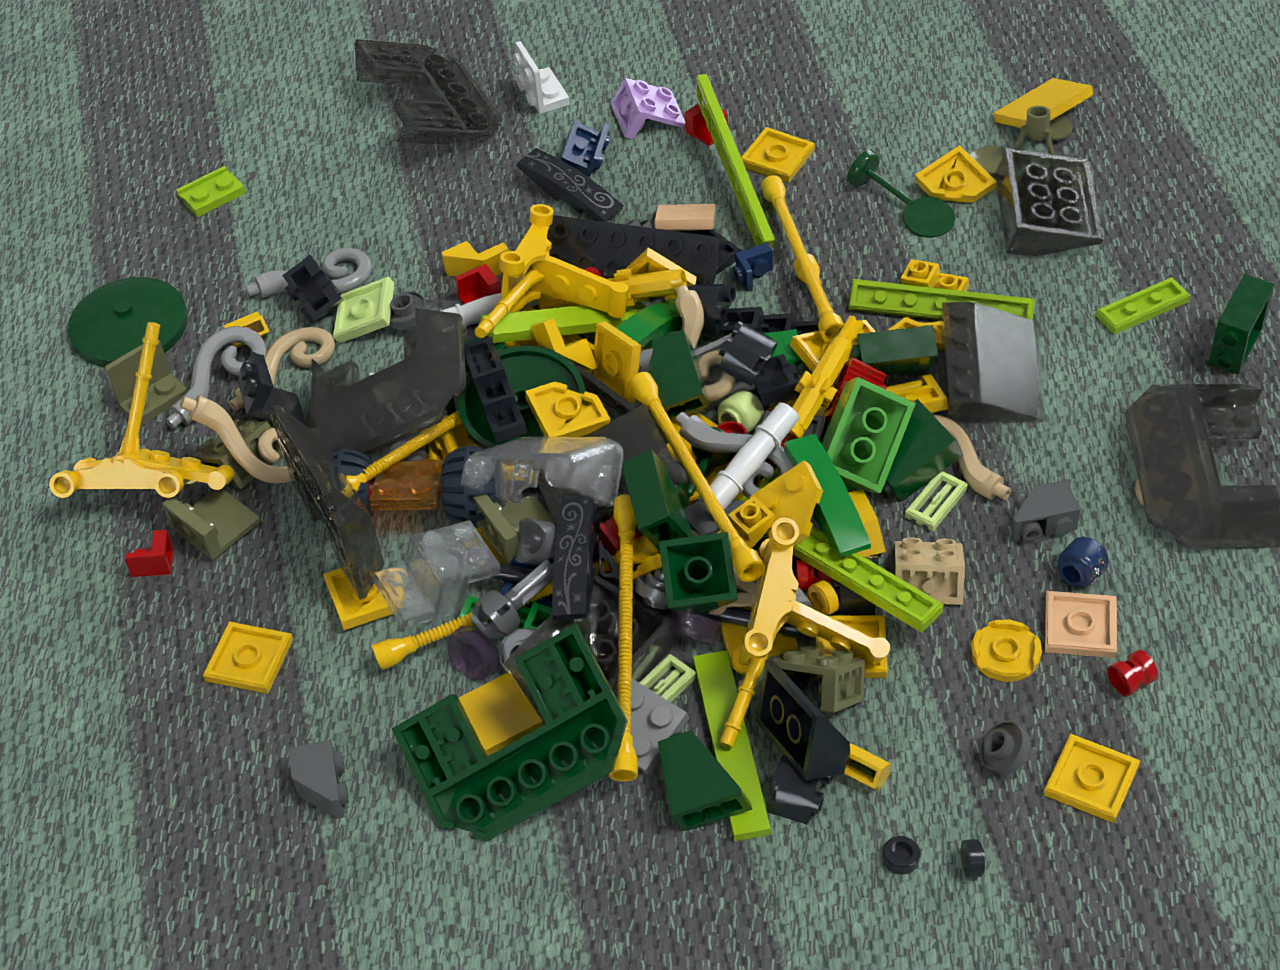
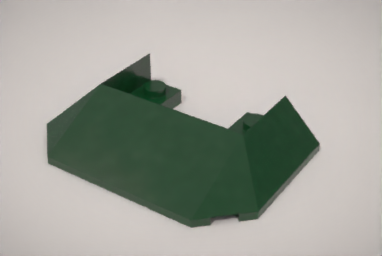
(533, 772)

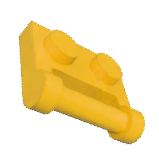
(925, 390)

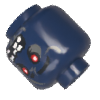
(1083, 562)

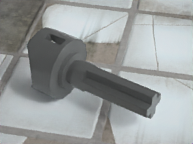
(538, 542)
(503, 608)

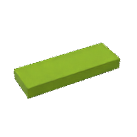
(1143, 305)

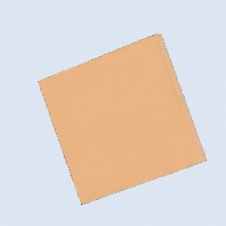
(685, 217)
(1081, 624)

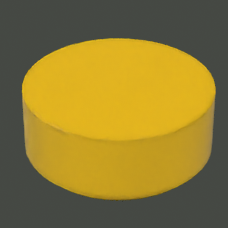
(823, 598)

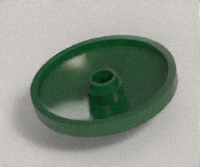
(116, 318)
(525, 369)

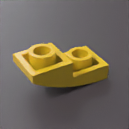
(928, 275)
(751, 520)

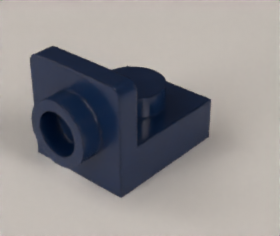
(752, 263)

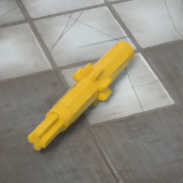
(639, 286)
(817, 388)

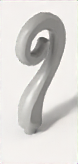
(274, 283)
(202, 366)
(710, 440)

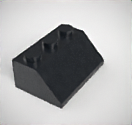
(799, 727)

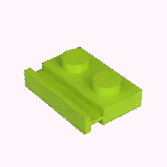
(211, 191)

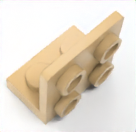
(932, 568)

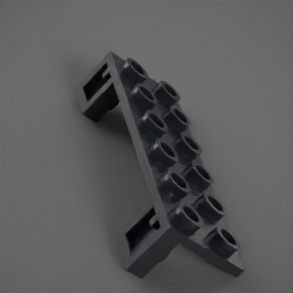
(617, 245)

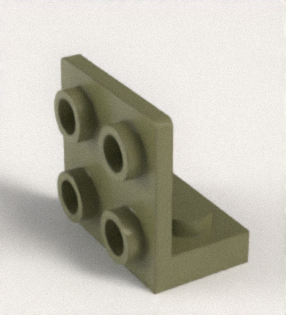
(162, 390)
(215, 451)
(212, 522)
(502, 524)
(841, 674)

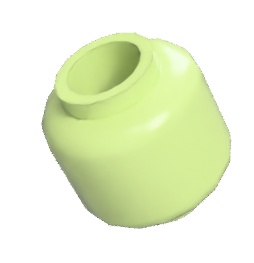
(741, 408)

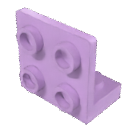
(640, 101)

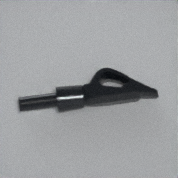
(614, 575)

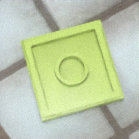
(364, 310)

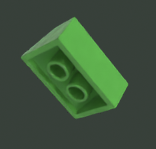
(866, 433)

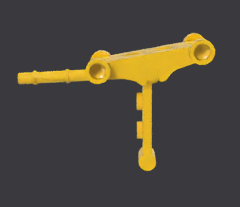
(533, 272)
(773, 607)

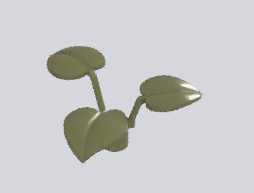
(1037, 128)

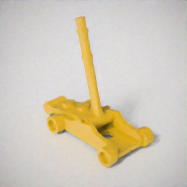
(135, 466)

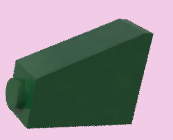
(898, 350)
(677, 375)
(922, 454)
(655, 499)
(697, 783)

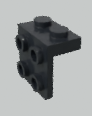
(261, 395)

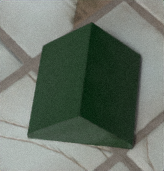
(698, 573)

